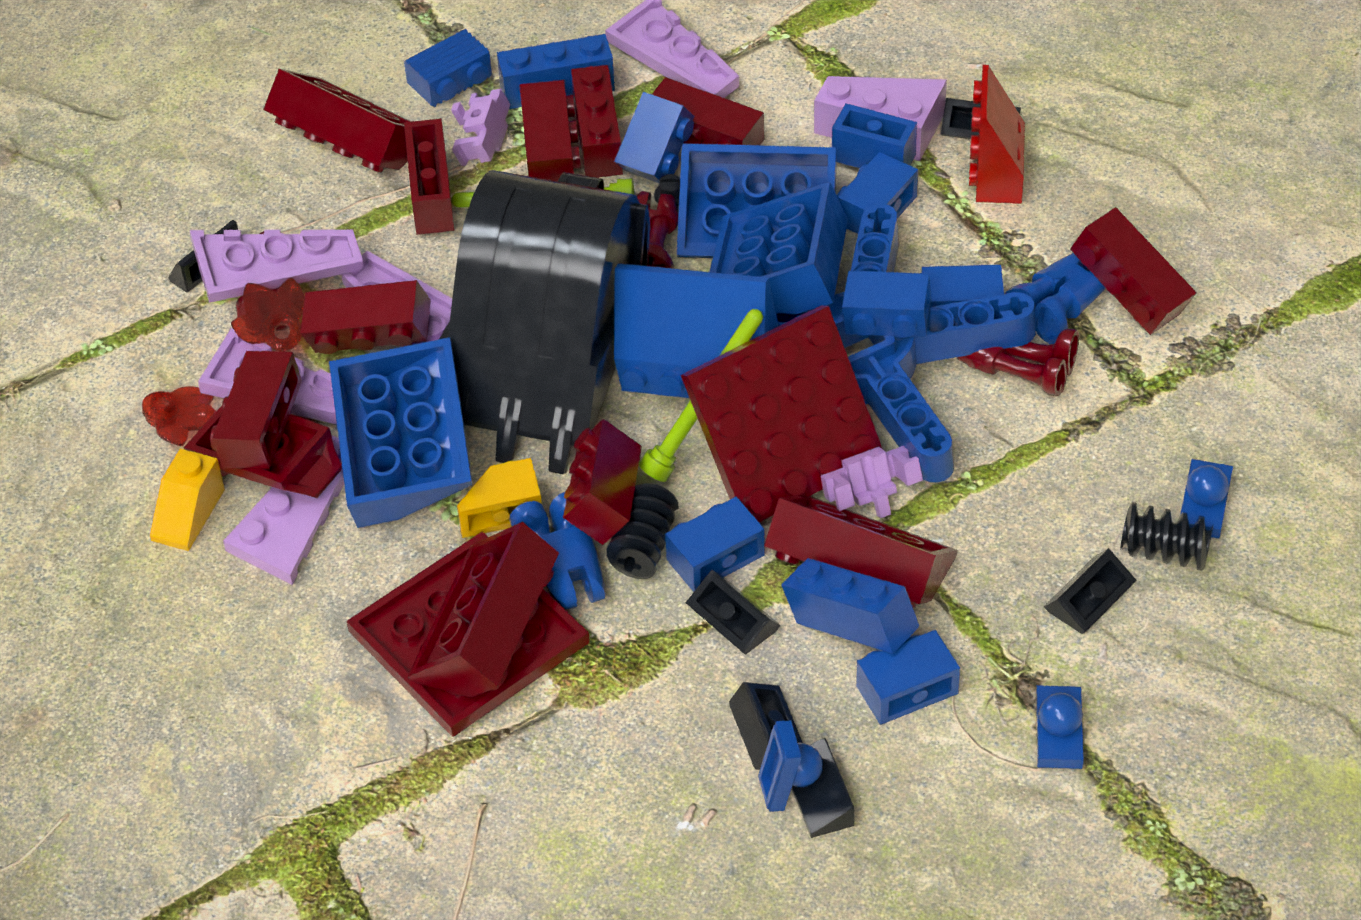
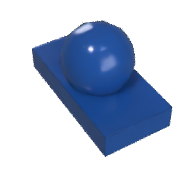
(1207, 493)
(1059, 727)
(786, 766)

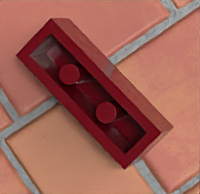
(715, 117)
(596, 121)
(548, 130)
(429, 176)
(1133, 270)
(365, 317)
(256, 410)
(602, 481)

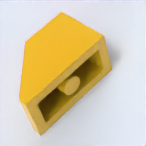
(496, 496)
(186, 499)

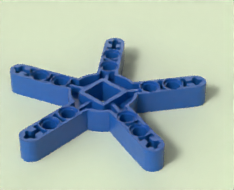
(952, 332)

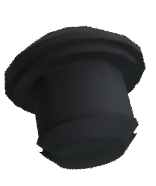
(668, 185)

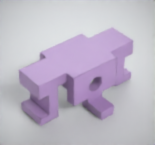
(487, 120)
(868, 478)

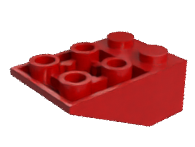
(998, 144)

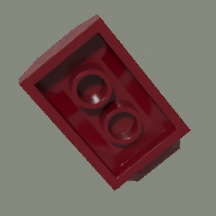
(302, 461)

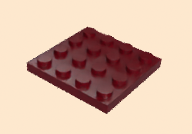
(781, 411)
(401, 620)

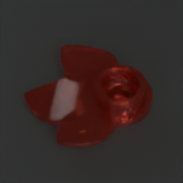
(269, 310)
(177, 412)

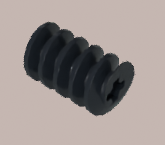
(1166, 536)
(640, 541)

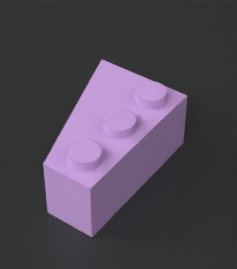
(902, 97)

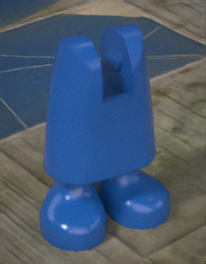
(1059, 294)
(576, 550)

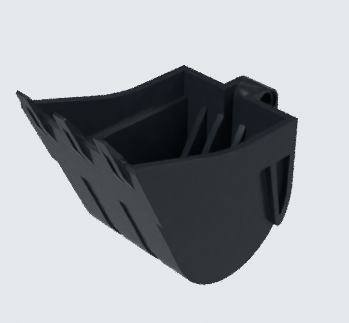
(539, 305)

